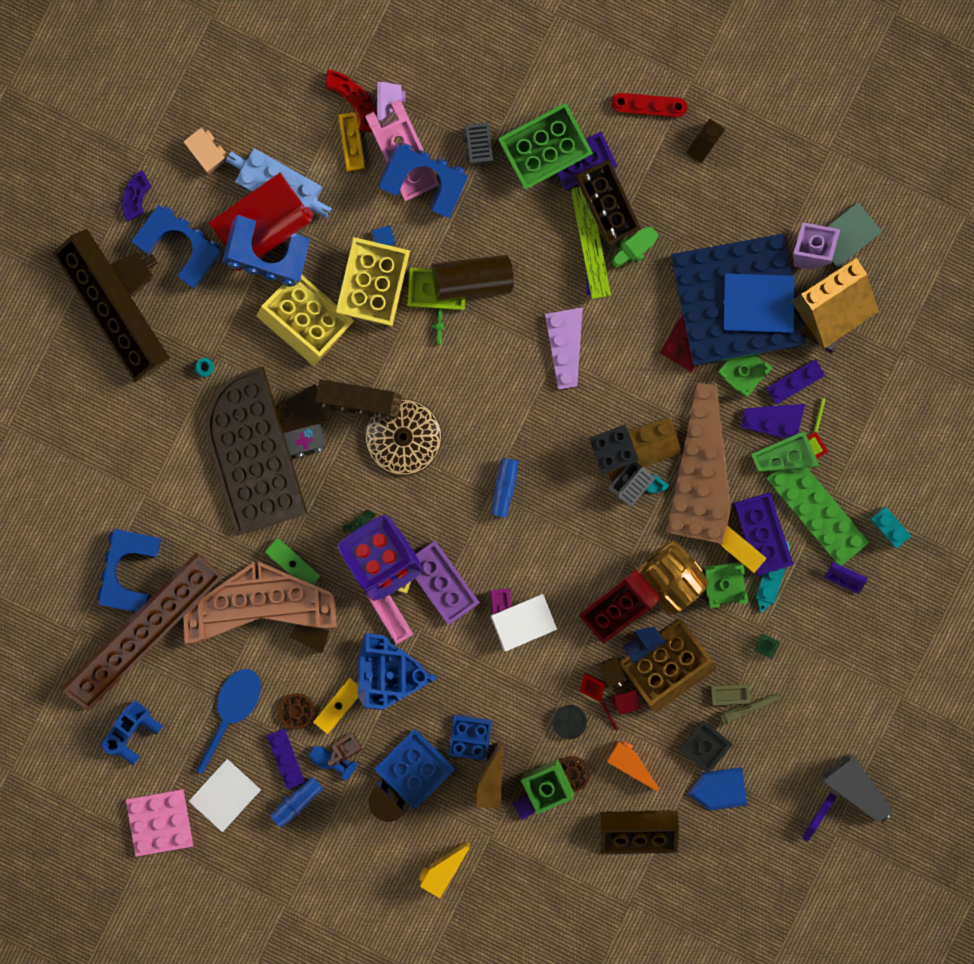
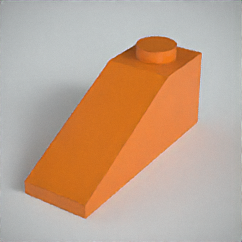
(627, 760)

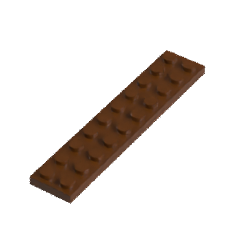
(141, 631)

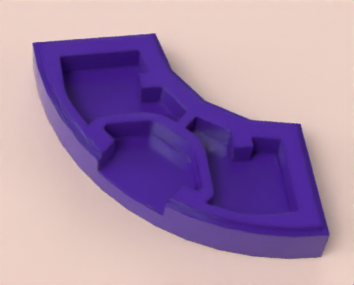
(134, 195)
(819, 816)

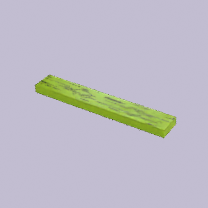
(591, 247)

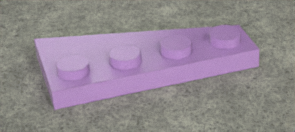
(564, 339)

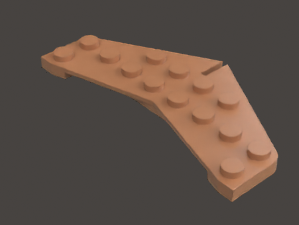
(270, 597)

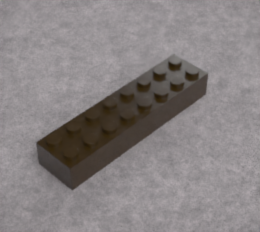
(110, 305)

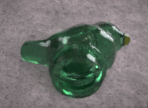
(359, 521)

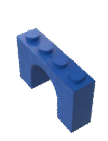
(405, 159)
(162, 223)
(240, 254)
(112, 591)

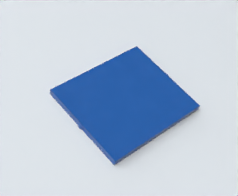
(758, 303)

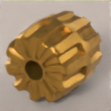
(674, 577)

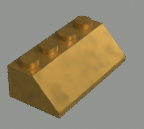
(652, 444)

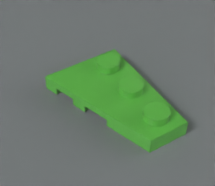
(786, 455)

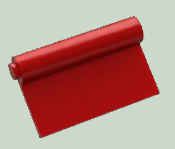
(276, 213)

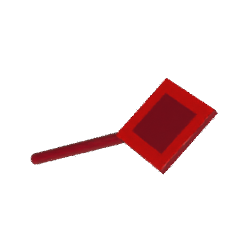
(595, 688)

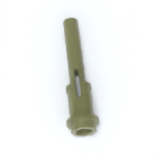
(739, 712)

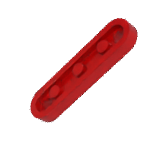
(649, 105)

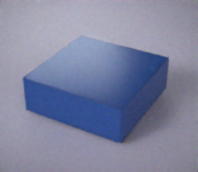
(384, 236)

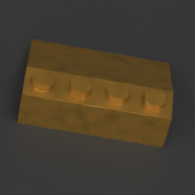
(837, 303)
(670, 667)
(488, 789)

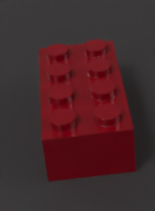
(619, 606)

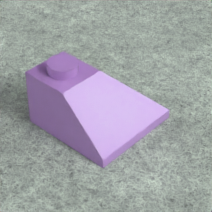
(387, 94)
(815, 246)

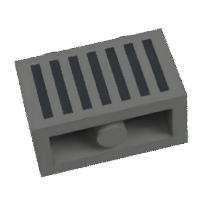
(479, 144)
(631, 483)

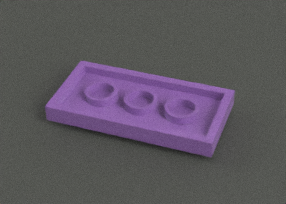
(444, 584)

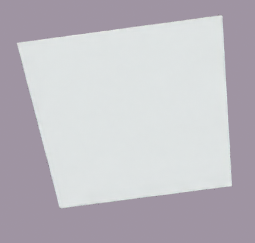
(224, 795)

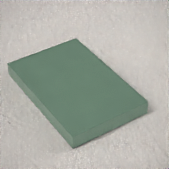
(855, 232)

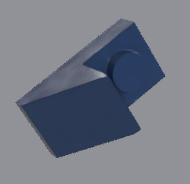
(645, 642)

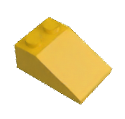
(440, 873)

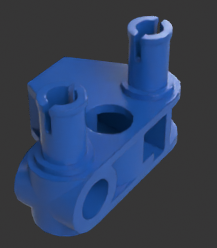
(122, 732)

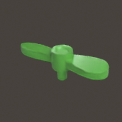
(439, 327)

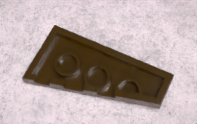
(301, 410)

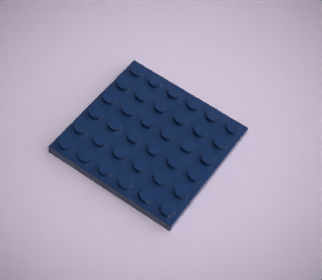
(701, 295)

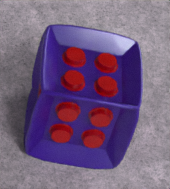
(379, 557)

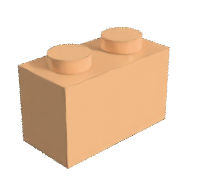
(205, 150)

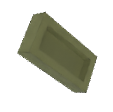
(730, 694)

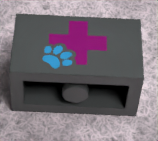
(305, 440)

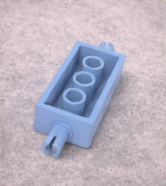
(261, 168)

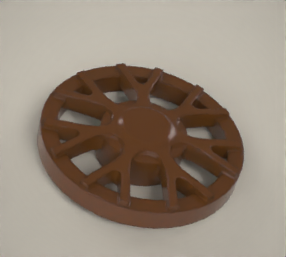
(296, 711)
(573, 773)

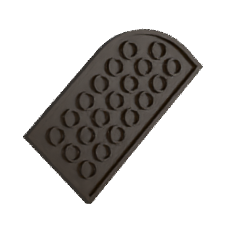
(252, 454)

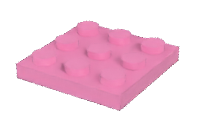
(159, 822)

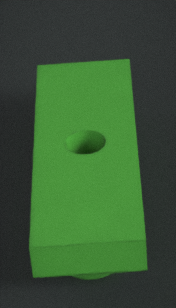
(283, 555)

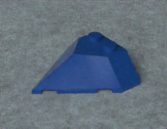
(387, 673)

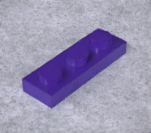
(795, 382)
(285, 758)

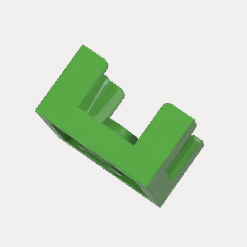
(744, 373)
(725, 584)

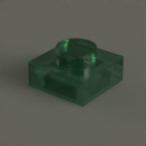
(766, 646)

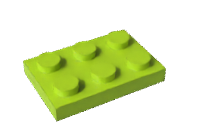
(422, 292)

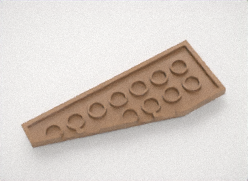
(702, 490)

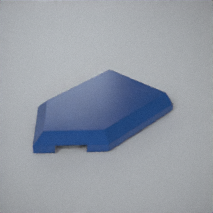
(720, 789)

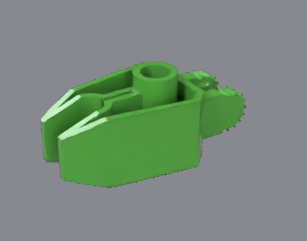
(634, 247)

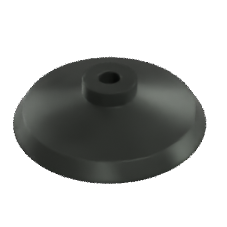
(569, 722)

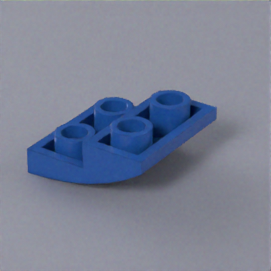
(470, 737)

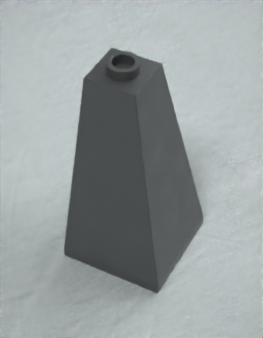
(854, 784)

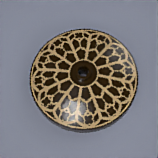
(416, 451)

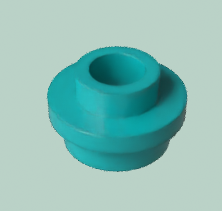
(198, 365)

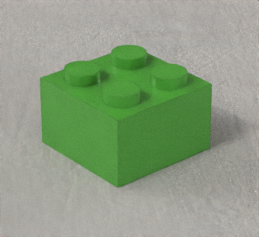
(547, 786)

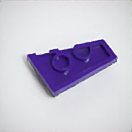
(774, 420)

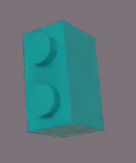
(889, 527)

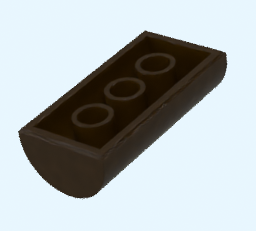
(607, 201)
(472, 277)
(385, 802)

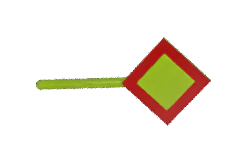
(816, 443)

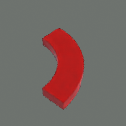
(353, 94)

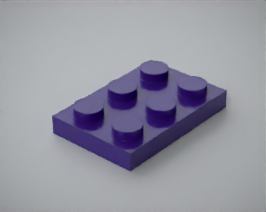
(600, 153)

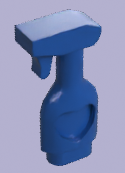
(321, 757)

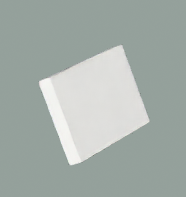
(523, 622)

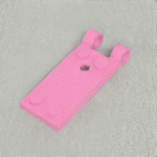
(420, 178)

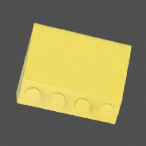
(373, 282)
(304, 319)

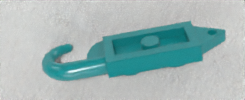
(769, 587)

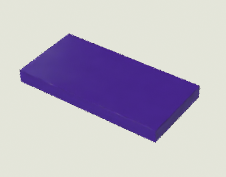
(764, 532)

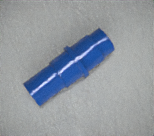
(504, 487)
(296, 802)

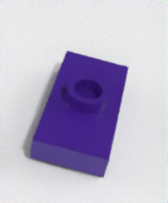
(845, 578)

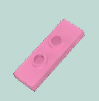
(392, 619)

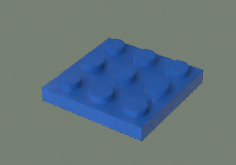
(414, 768)

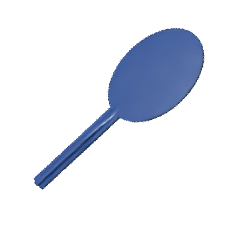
(234, 704)

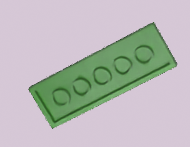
(819, 513)

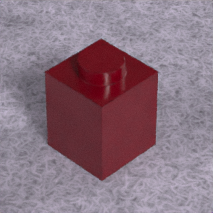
(626, 702)

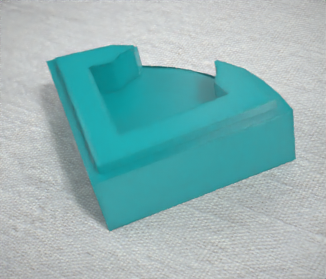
(657, 485)

